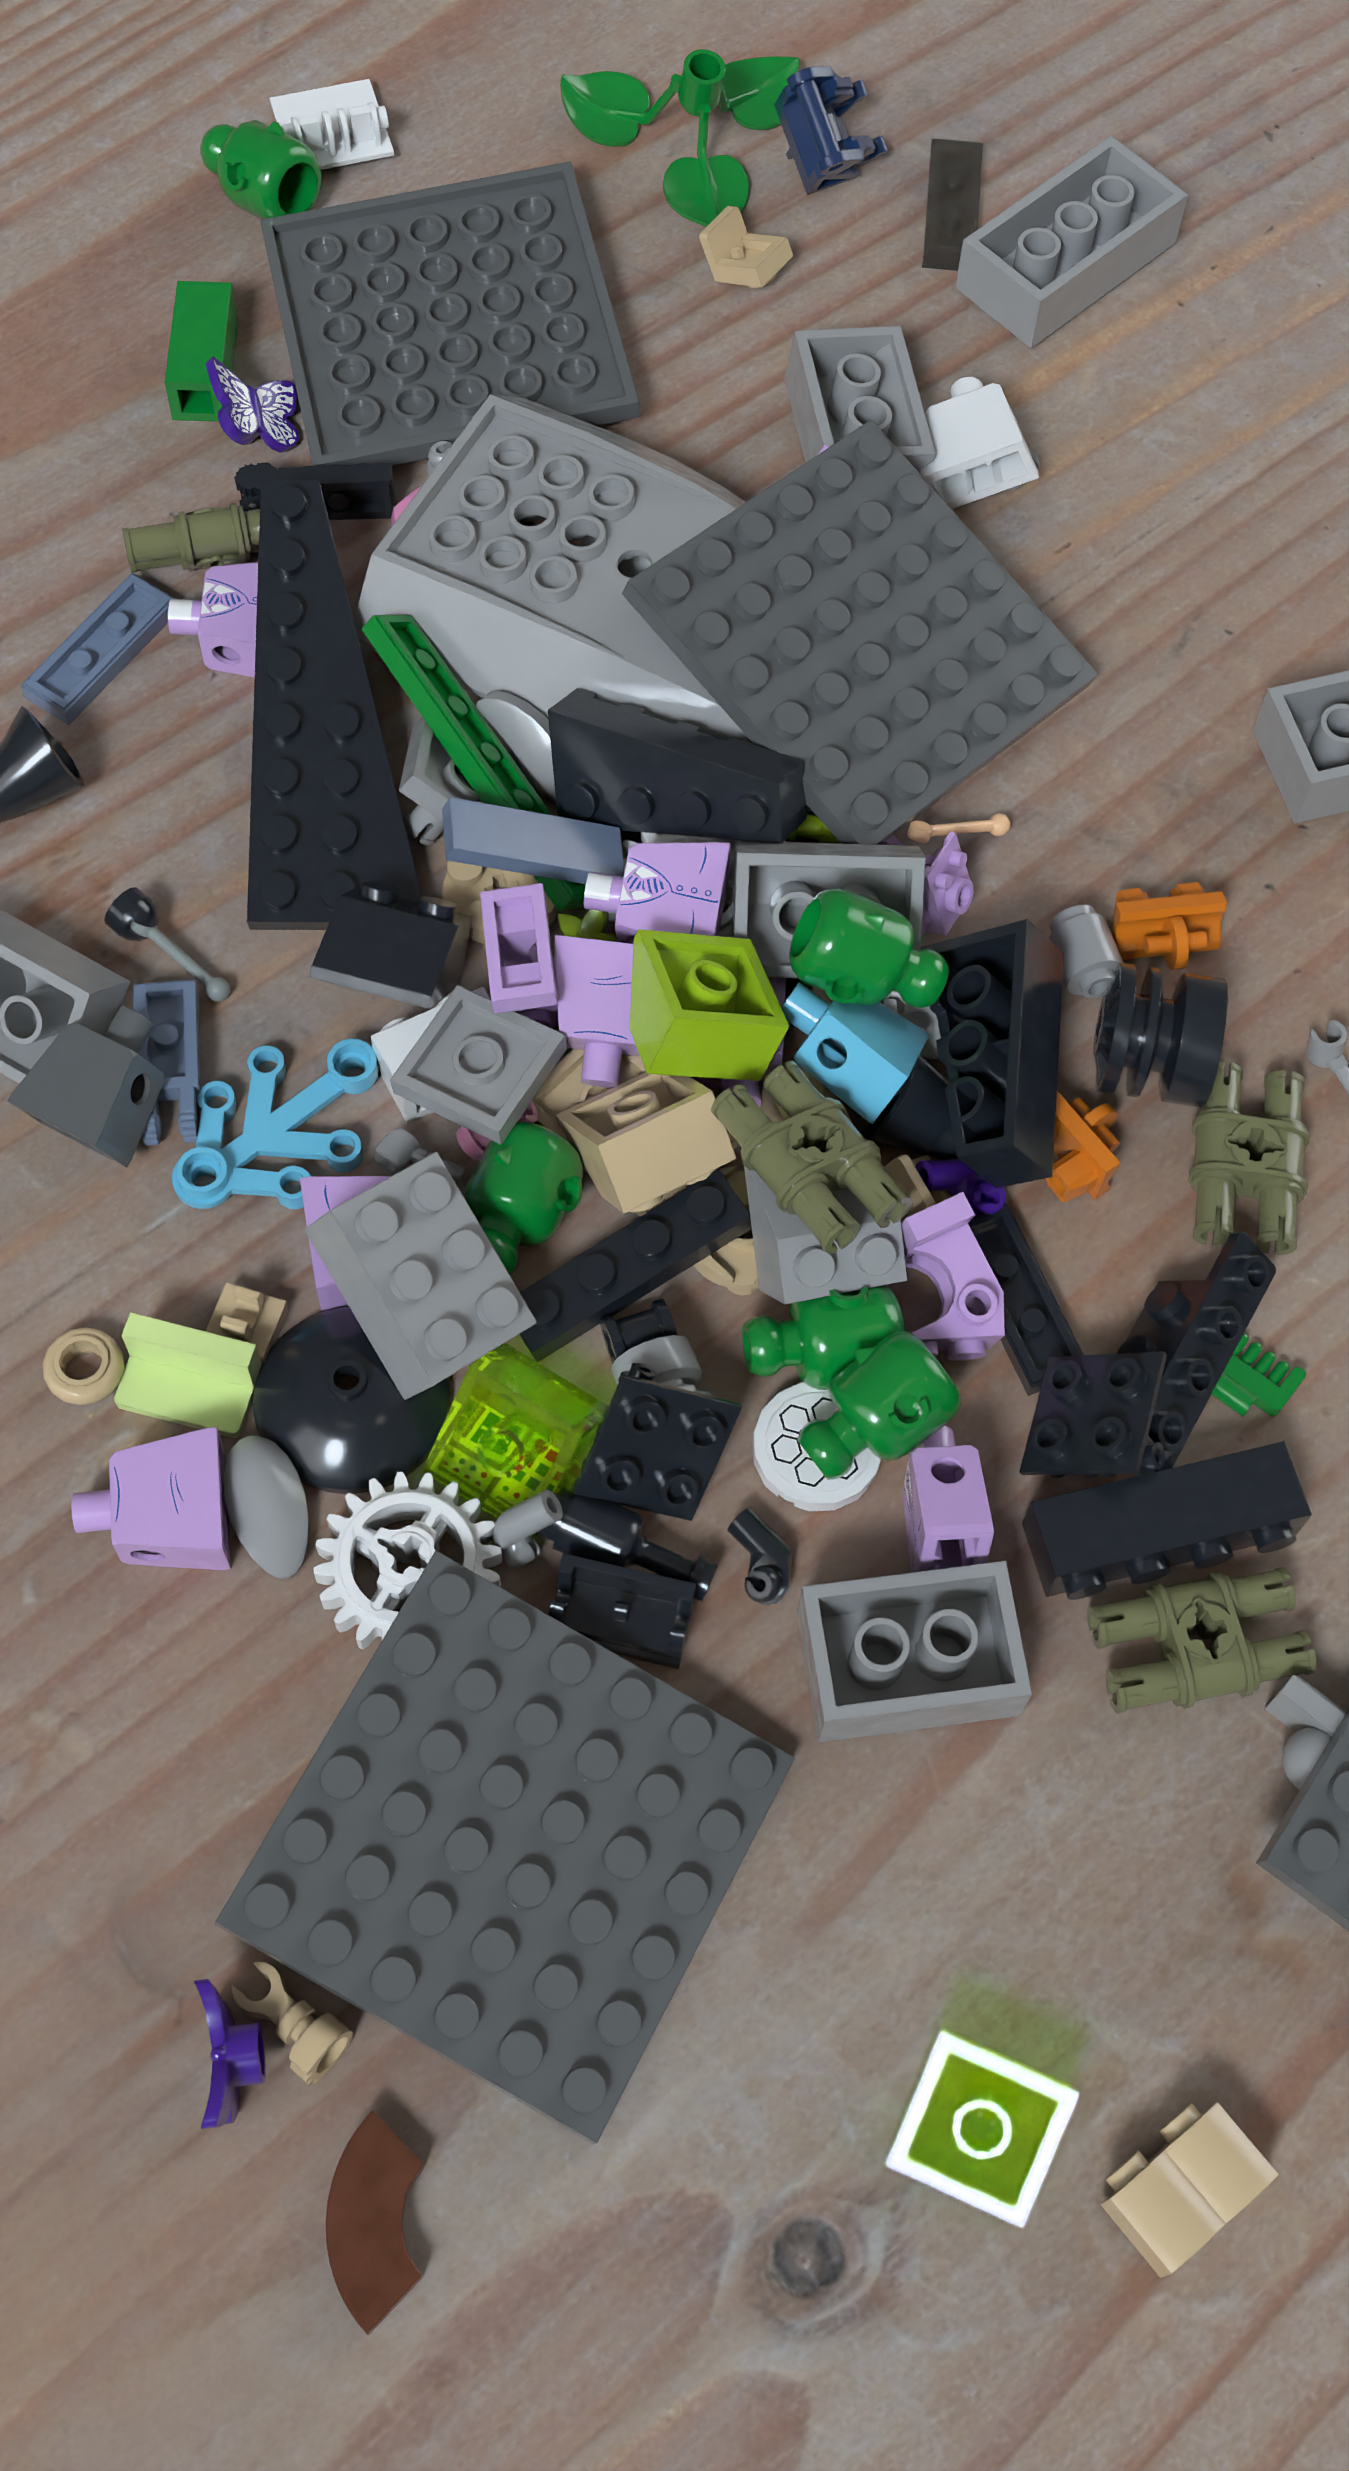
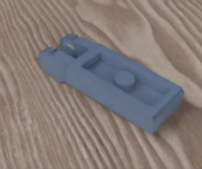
(173, 1049)

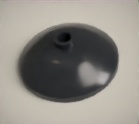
(337, 1434)

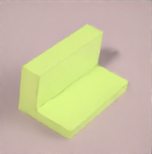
(187, 1375)

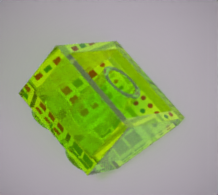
(513, 1432)

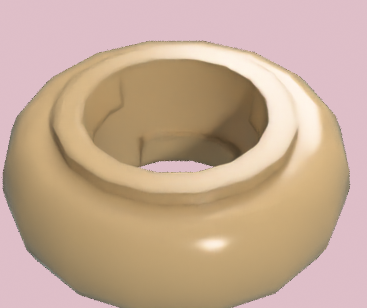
(76, 1343)

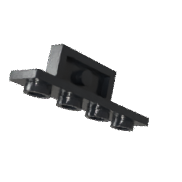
(1199, 1331)

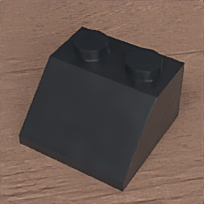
(393, 945)

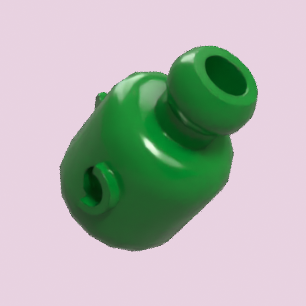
(262, 168)
(863, 952)
(524, 1189)
(821, 1334)
(885, 1402)

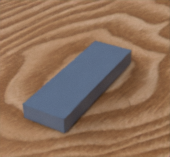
(98, 649)
(529, 842)

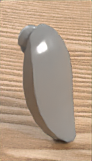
(524, 735)
(267, 1505)

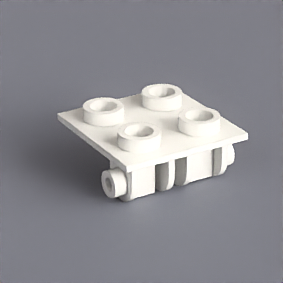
(336, 123)

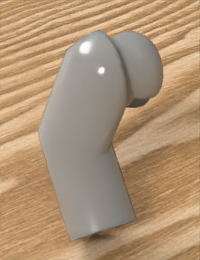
(519, 1522)

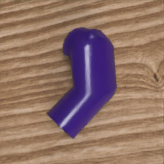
(956, 1177)

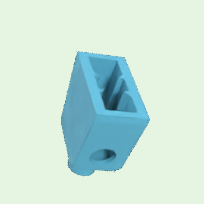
(854, 1048)

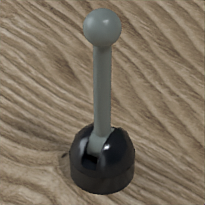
(136, 919)

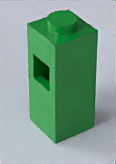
(201, 328)

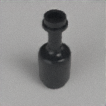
(616, 1537)

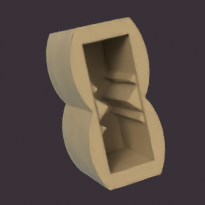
(1187, 2187)

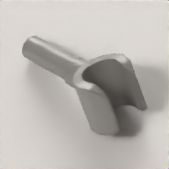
(1330, 1054)
(401, 1147)

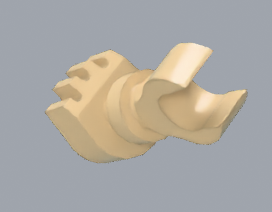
(317, 2041)

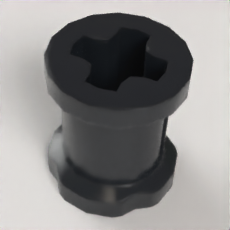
(637, 1328)

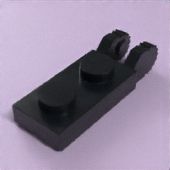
(347, 490)

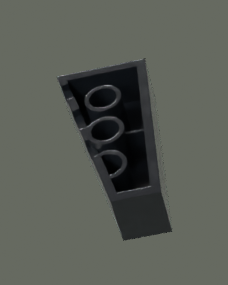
(667, 776)
(1002, 1049)

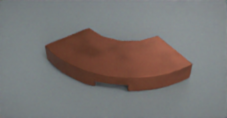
(366, 2222)

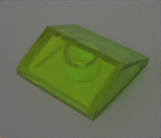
(982, 2126)

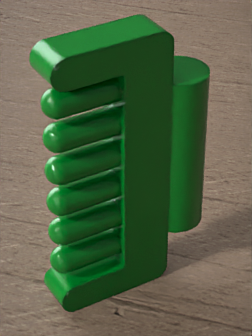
(1244, 1386)

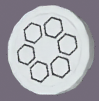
(787, 1466)

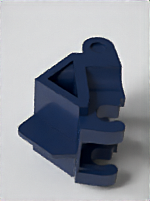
(815, 131)

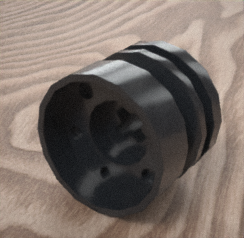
(1161, 1035)

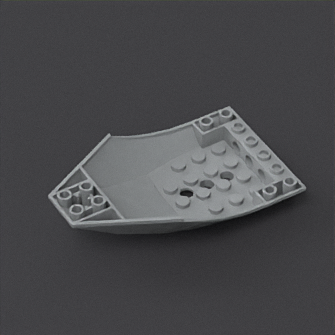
(519, 601)

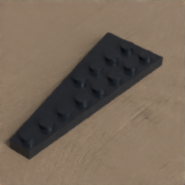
(319, 760)

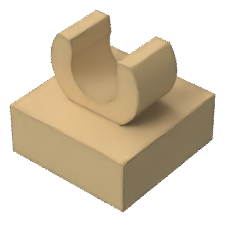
(249, 1317)

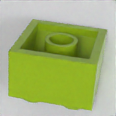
(702, 1006)

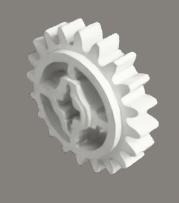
(365, 1535)

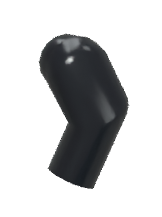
(769, 1558)

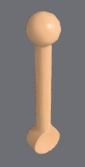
(922, 832)

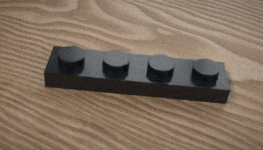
(632, 1263)

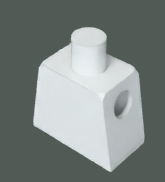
(976, 445)

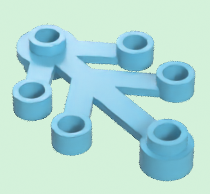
(271, 1132)

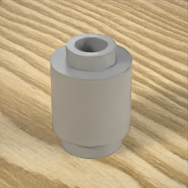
(1087, 950)

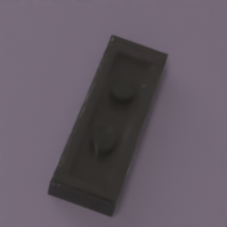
(951, 201)

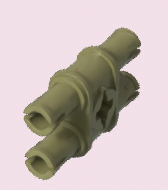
(195, 539)
(811, 1156)
(1250, 1160)
(1187, 1668)

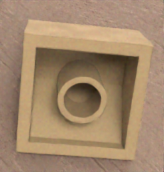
(647, 1138)

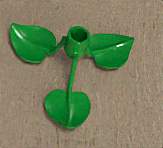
(612, 104)

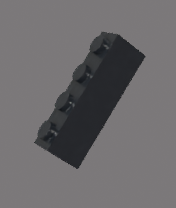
(1166, 1521)

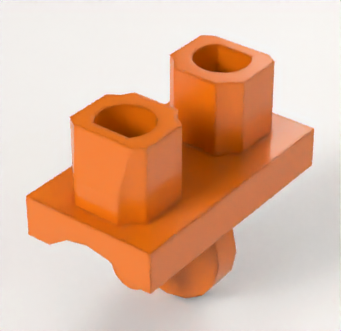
(1168, 925)
(1083, 1148)

